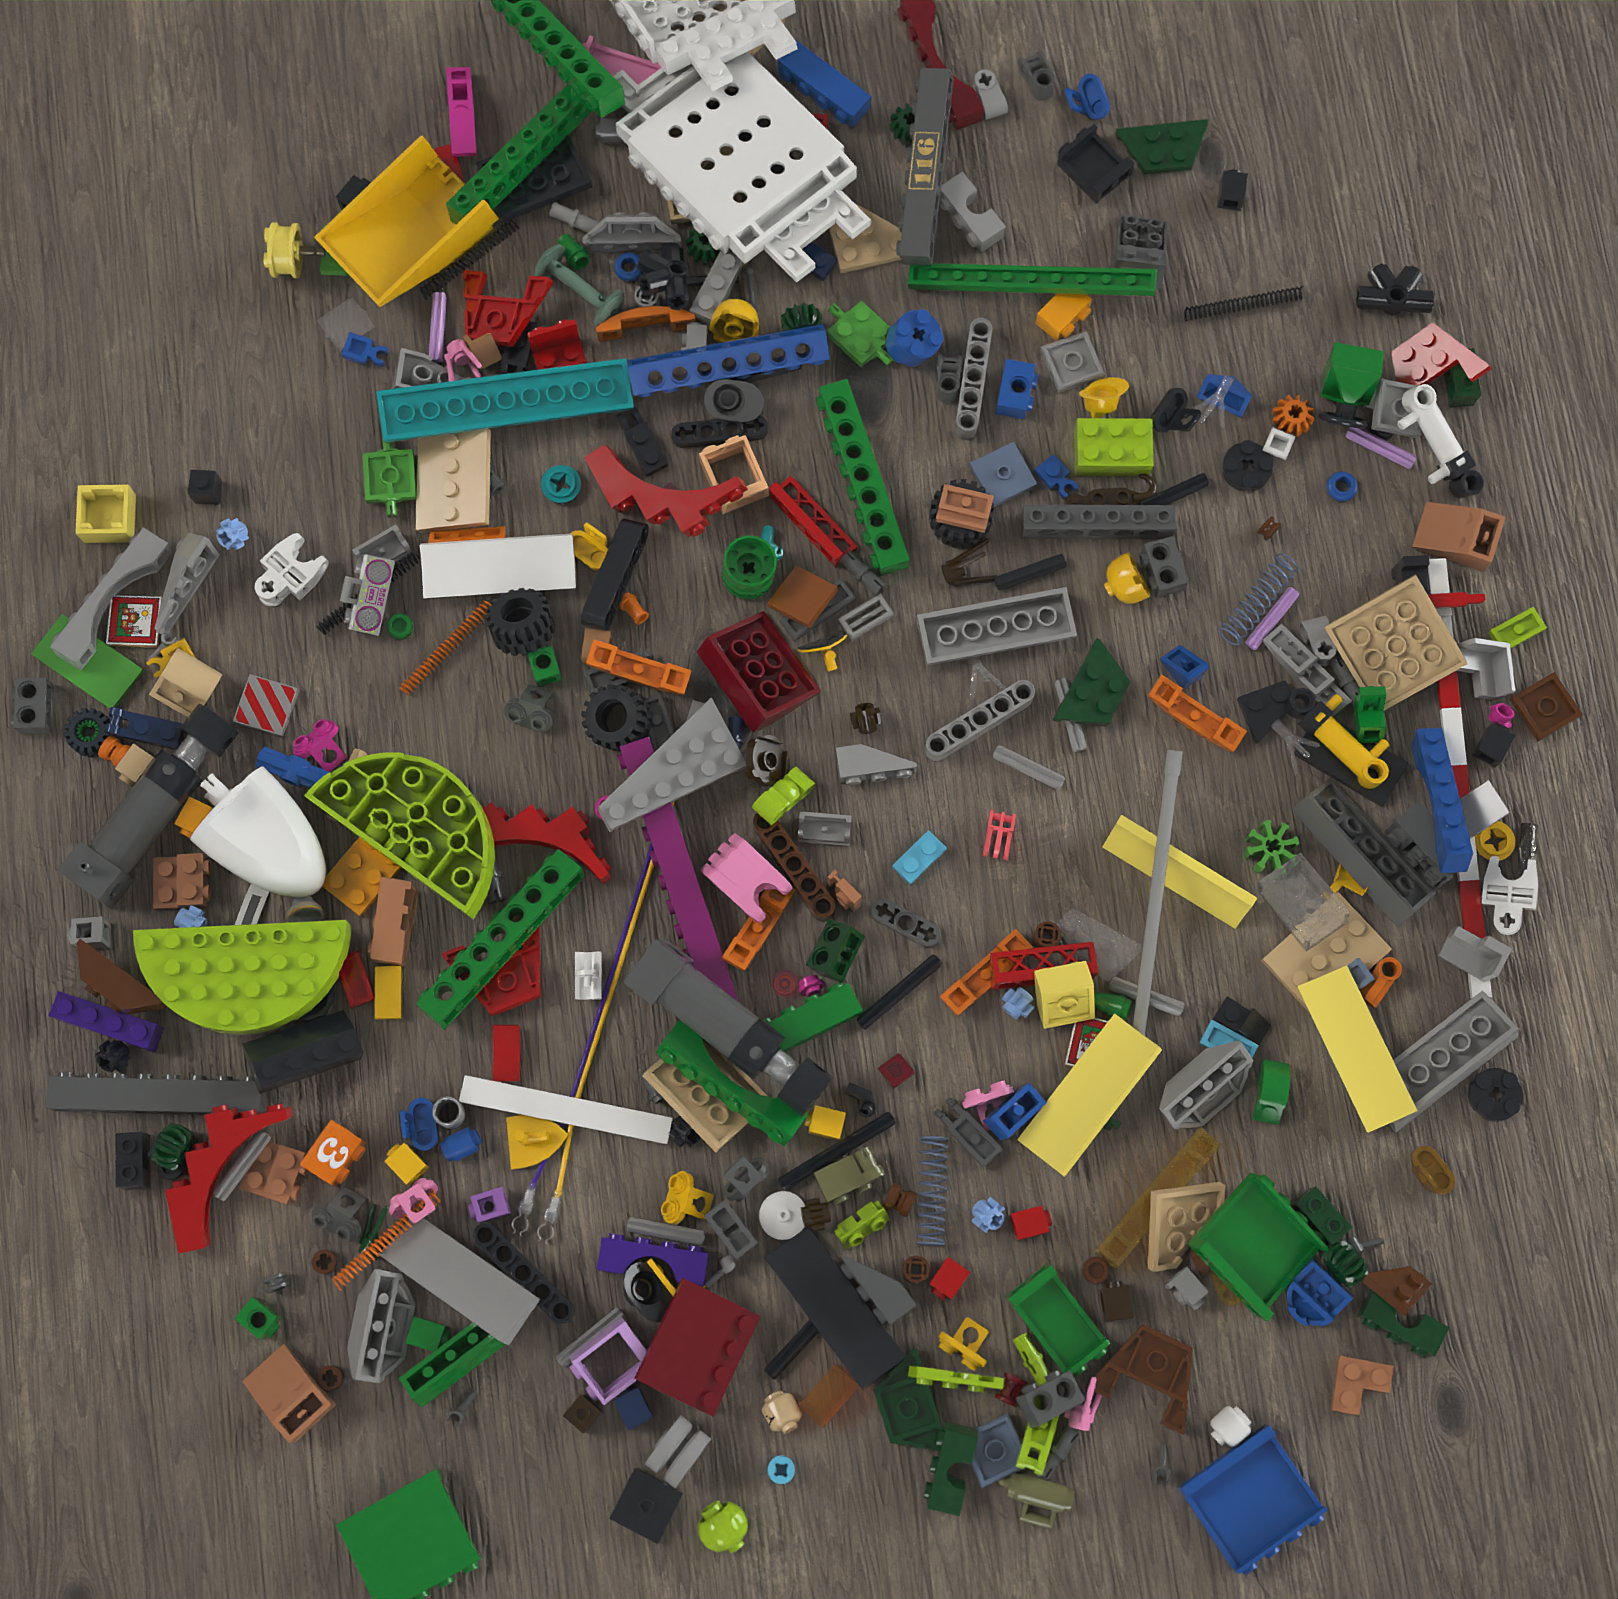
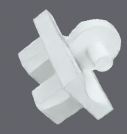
(588, 975)

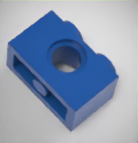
(1020, 375)
(1014, 1111)

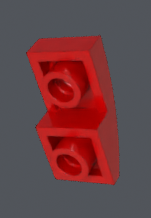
(505, 1052)

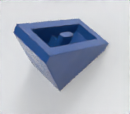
(1184, 666)

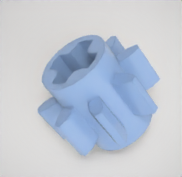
(232, 534)
(190, 918)
(1017, 1003)
(988, 1214)

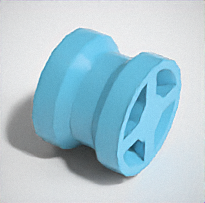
(780, 1467)

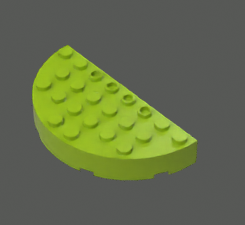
(417, 820)
(243, 974)

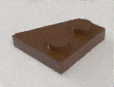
(1398, 1287)

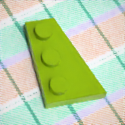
(953, 1379)

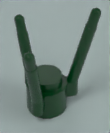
(367, 1237)

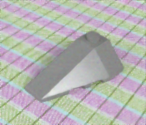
(189, 567)

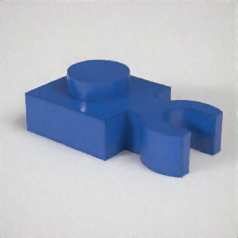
(361, 349)
(1054, 474)

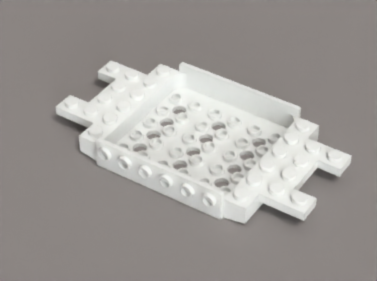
(707, 42)
(775, 218)

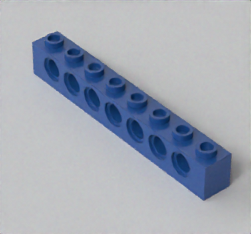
(715, 354)

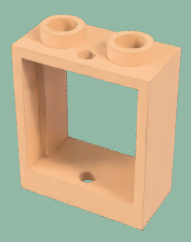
(731, 447)

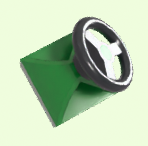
(1351, 382)

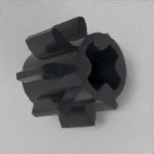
(113, 1055)
(683, 1132)

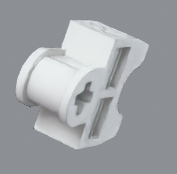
(287, 574)
(1510, 905)

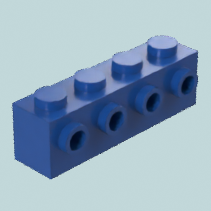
(825, 85)

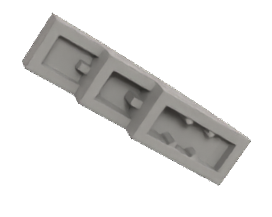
(1303, 667)

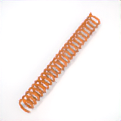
(410, 681)
(371, 1248)

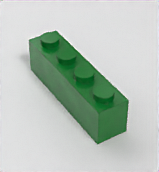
(816, 1016)
(449, 1363)

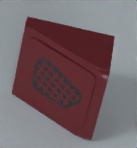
(896, 1071)

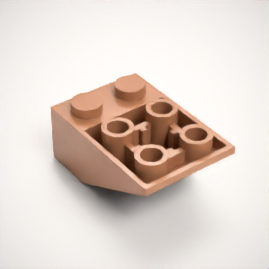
(1459, 534)
(288, 1394)

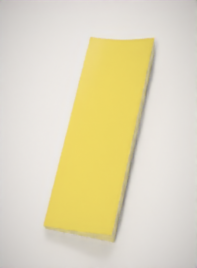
(1183, 873)
(1357, 1049)
(1089, 1095)

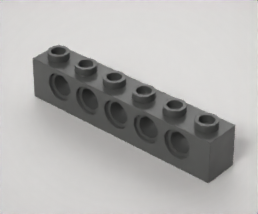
(1098, 521)

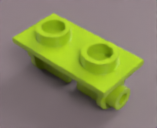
(872, 1217)

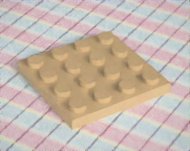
(1397, 642)

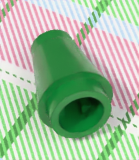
(575, 253)
(1113, 1004)

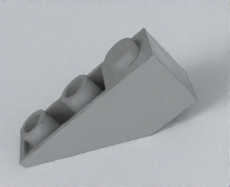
(866, 763)

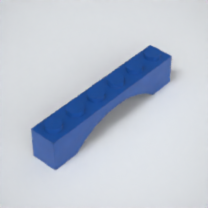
(1451, 833)

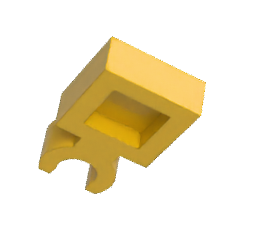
(167, 653)

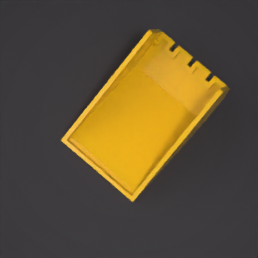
(401, 226)

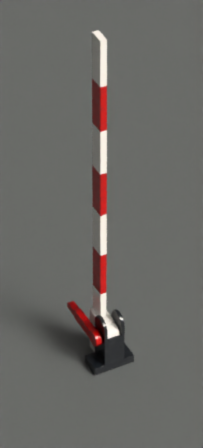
(1434, 579)

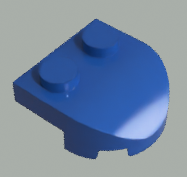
(1316, 1295)

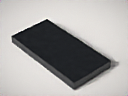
(1328, 763)

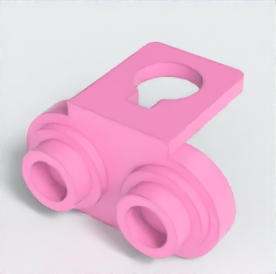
(979, 1100)
(403, 1202)

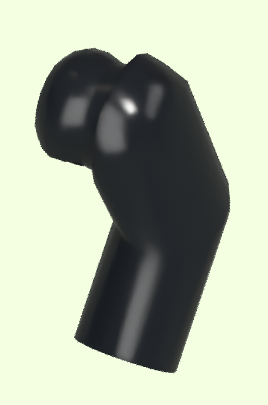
(864, 1098)

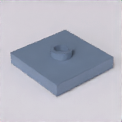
(1003, 473)
(996, 1450)

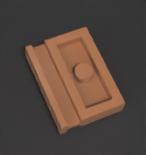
(964, 508)
(846, 895)

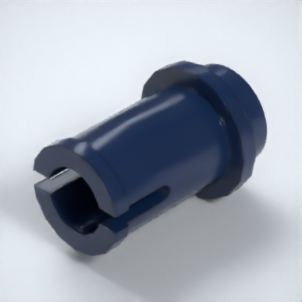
(735, 726)

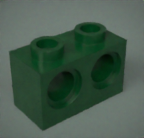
(1460, 388)
(835, 950)
(1322, 1215)

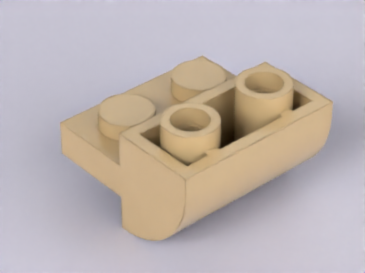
(185, 683)

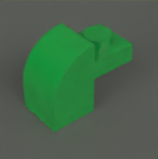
(1369, 714)
(1272, 1091)

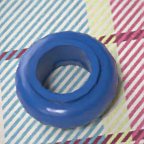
(627, 258)
(1335, 493)

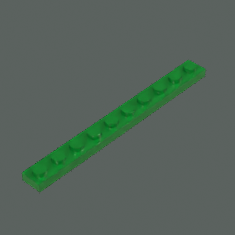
(1033, 279)

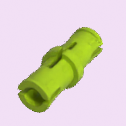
(1031, 1358)

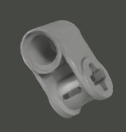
(990, 94)
(1317, 639)

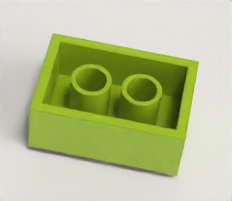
(1113, 447)

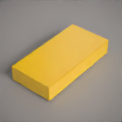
(388, 992)

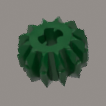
(900, 122)
(698, 248)
(800, 317)
(171, 1146)
(1345, 1264)

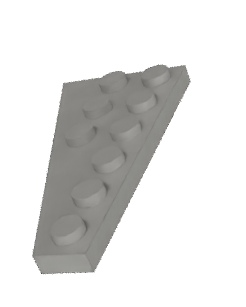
(688, 761)

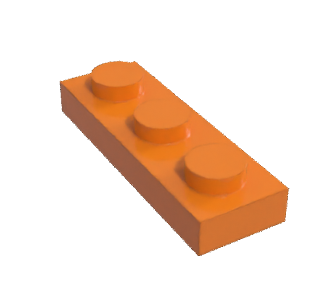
(467, 534)

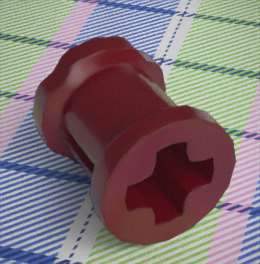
(1011, 1389)

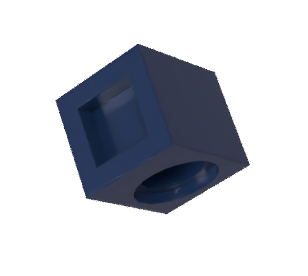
(633, 1407)

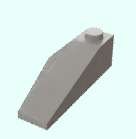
(419, 369)

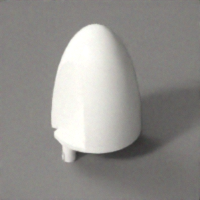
(261, 836)

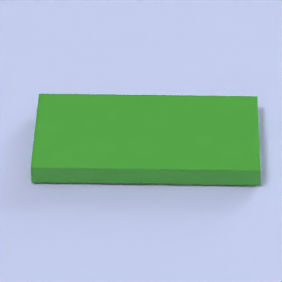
(105, 676)

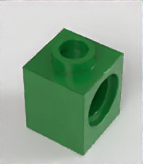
(548, 675)
(248, 1314)
(427, 1334)

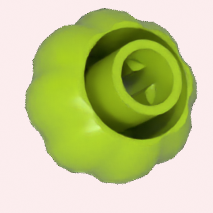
(722, 1526)

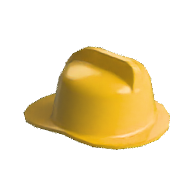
(1103, 395)

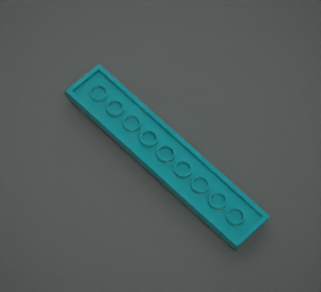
(504, 400)

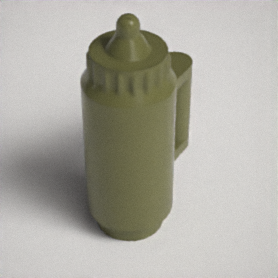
(1040, 1494)

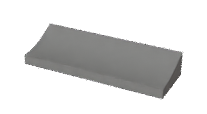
(996, 626)
(1453, 1052)
(461, 1279)

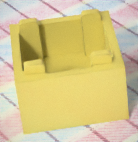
(105, 513)
(1064, 994)

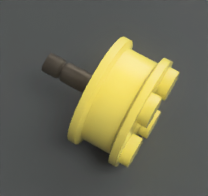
(286, 250)

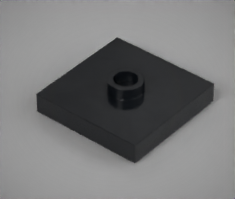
(646, 1505)

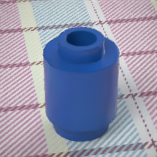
(461, 1144)

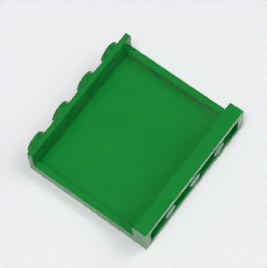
(1257, 1243)
(409, 1541)

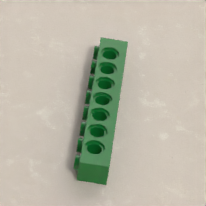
(563, 53)
(520, 154)
(840, 395)
(481, 972)

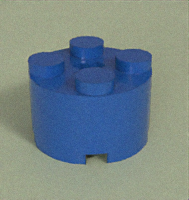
(914, 338)

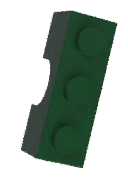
(1423, 1337)
(955, 1445)

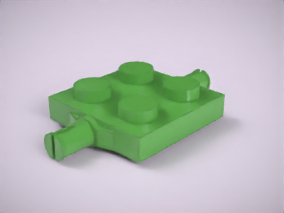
(860, 334)
(389, 477)

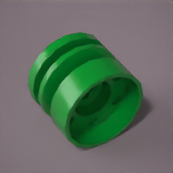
(744, 555)

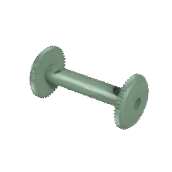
(551, 264)

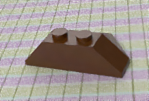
(114, 983)

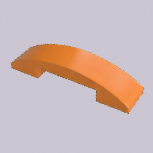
(644, 316)
(637, 668)
(1195, 716)
(753, 934)
(977, 980)

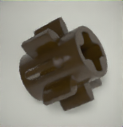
(866, 718)
(815, 1214)

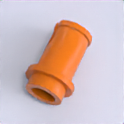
(633, 608)

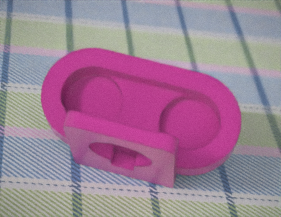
(317, 741)

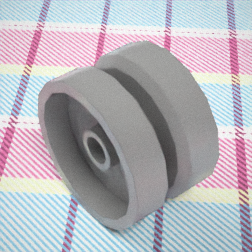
(677, 1450)

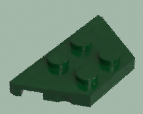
(1164, 146)
(1094, 690)
(908, 1407)

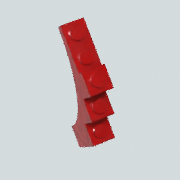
(656, 503)
(562, 833)
(191, 1201)

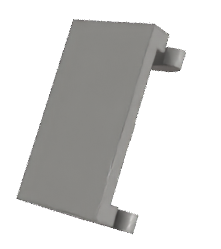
(385, 545)
(824, 829)

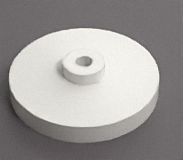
(781, 1215)

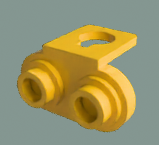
(589, 547)
(681, 1197)
(968, 1353)

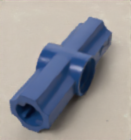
(290, 768)

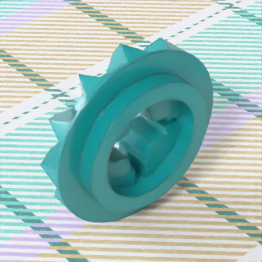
(557, 474)

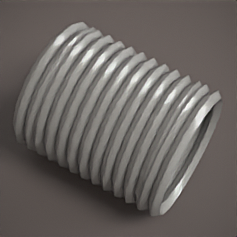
(440, 1103)

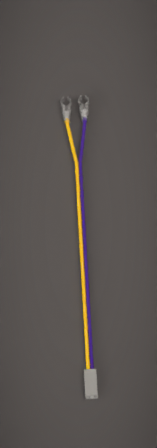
(526, 1204)

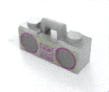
(374, 582)

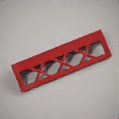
(807, 524)
(1025, 976)

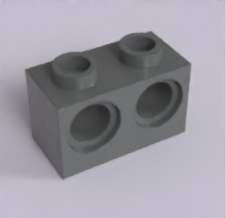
(1169, 566)
(40, 704)
(731, 1230)
(1051, 1402)

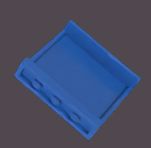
(1252, 1500)

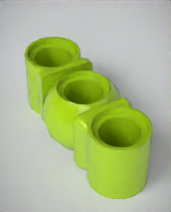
(783, 795)

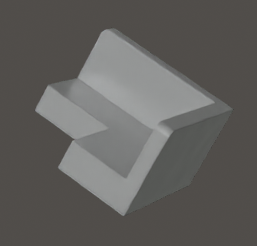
(1490, 667)
(1474, 955)

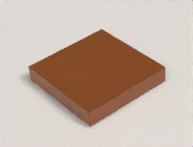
(802, 596)

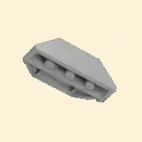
(630, 234)
(1205, 1085)
(380, 1326)

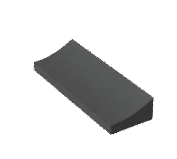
(1364, 851)

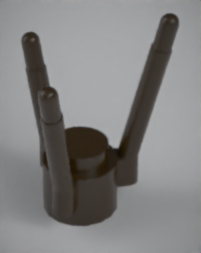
(954, 568)

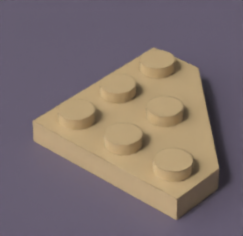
(869, 248)
(1176, 1218)

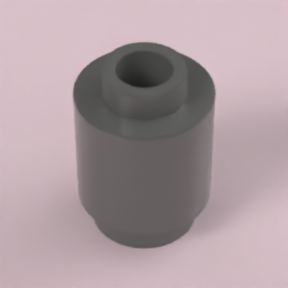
(607, 130)

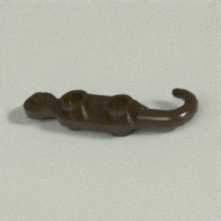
(1114, 496)

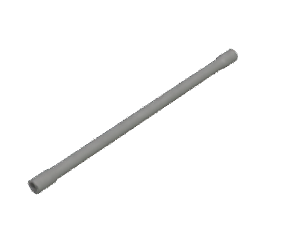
(1171, 772)

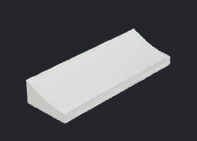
(498, 565)

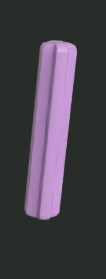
(437, 326)
(1381, 447)
(1272, 618)

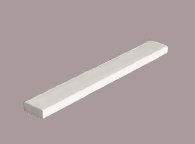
(565, 1109)

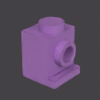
(497, 1197)

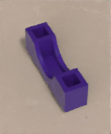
(106, 1021)
(619, 1255)

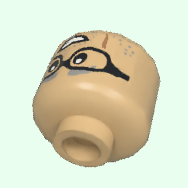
(781, 1412)

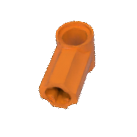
(1378, 988)

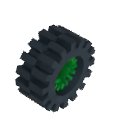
(77, 726)

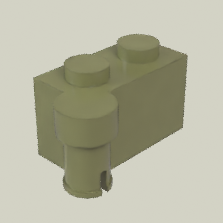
(848, 1175)

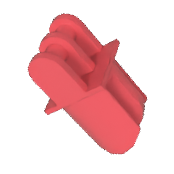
(1000, 832)

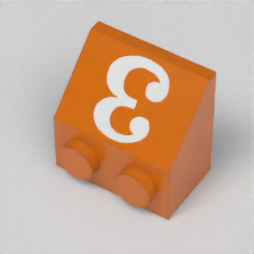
(334, 1153)

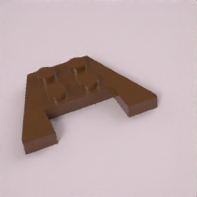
(1156, 1362)

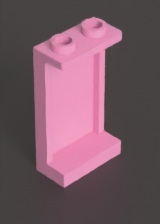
(615, 61)

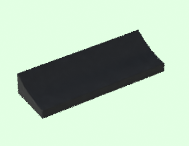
(835, 1308)

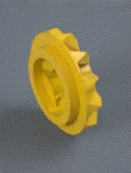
(1504, 848)

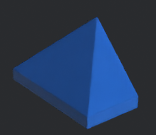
(1235, 398)

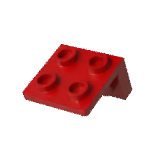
(556, 345)

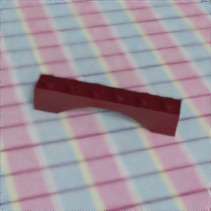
(919, 18)

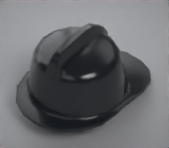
(646, 1291)

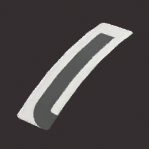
(252, 906)

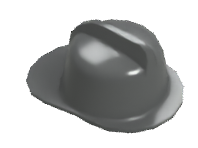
(733, 400)

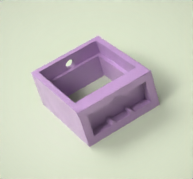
(621, 1382)

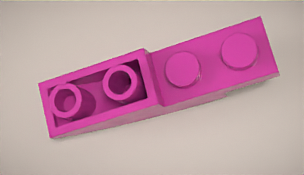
(461, 111)

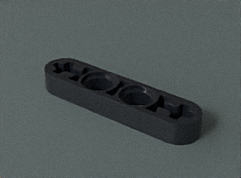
(720, 435)

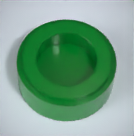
(400, 626)

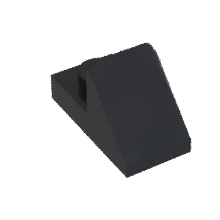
(1242, 1021)

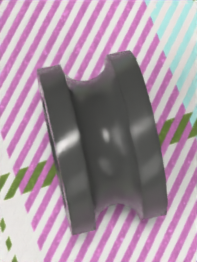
(276, 1282)

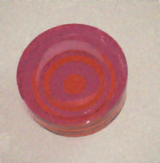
(784, 983)

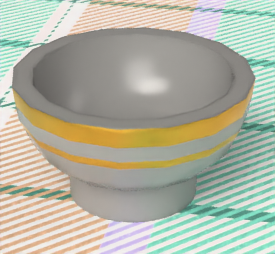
(305, 910)

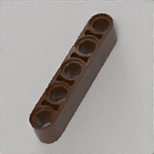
(798, 877)

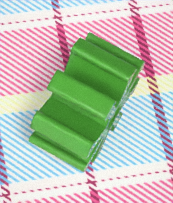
(1262, 843)

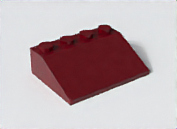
(757, 670)
(697, 1347)

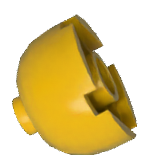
(734, 321)
(1126, 580)

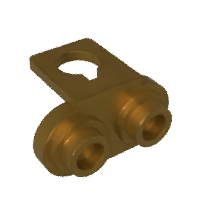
(1432, 1170)

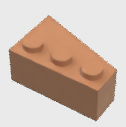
(393, 922)

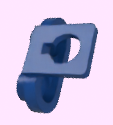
(1091, 97)
(419, 1124)

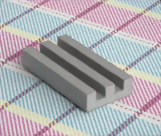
(873, 624)

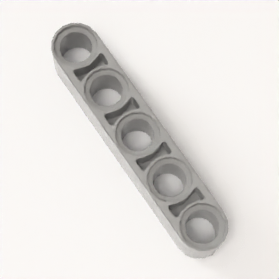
(976, 368)
(986, 710)

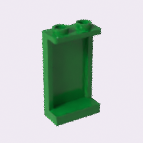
(1057, 1321)

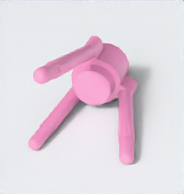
(461, 355)
(1083, 1415)

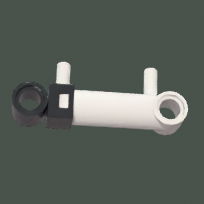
(1453, 460)

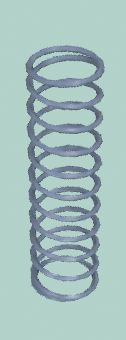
(1277, 559)
(933, 1140)

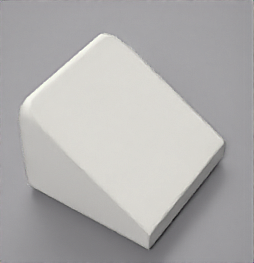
(1279, 443)

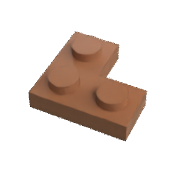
(1352, 1377)

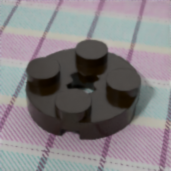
(756, 767)

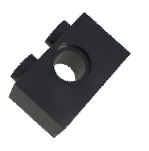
(132, 1160)

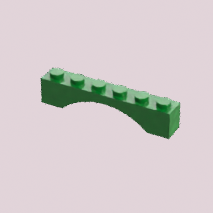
(687, 1053)

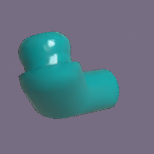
(768, 535)

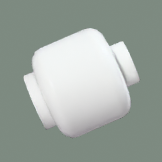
(1230, 1426)

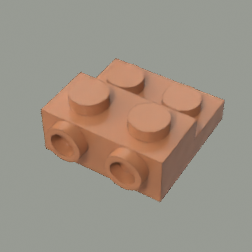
(181, 881)
(275, 1174)

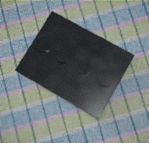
(550, 181)

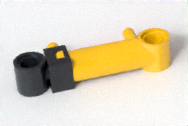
(1336, 738)

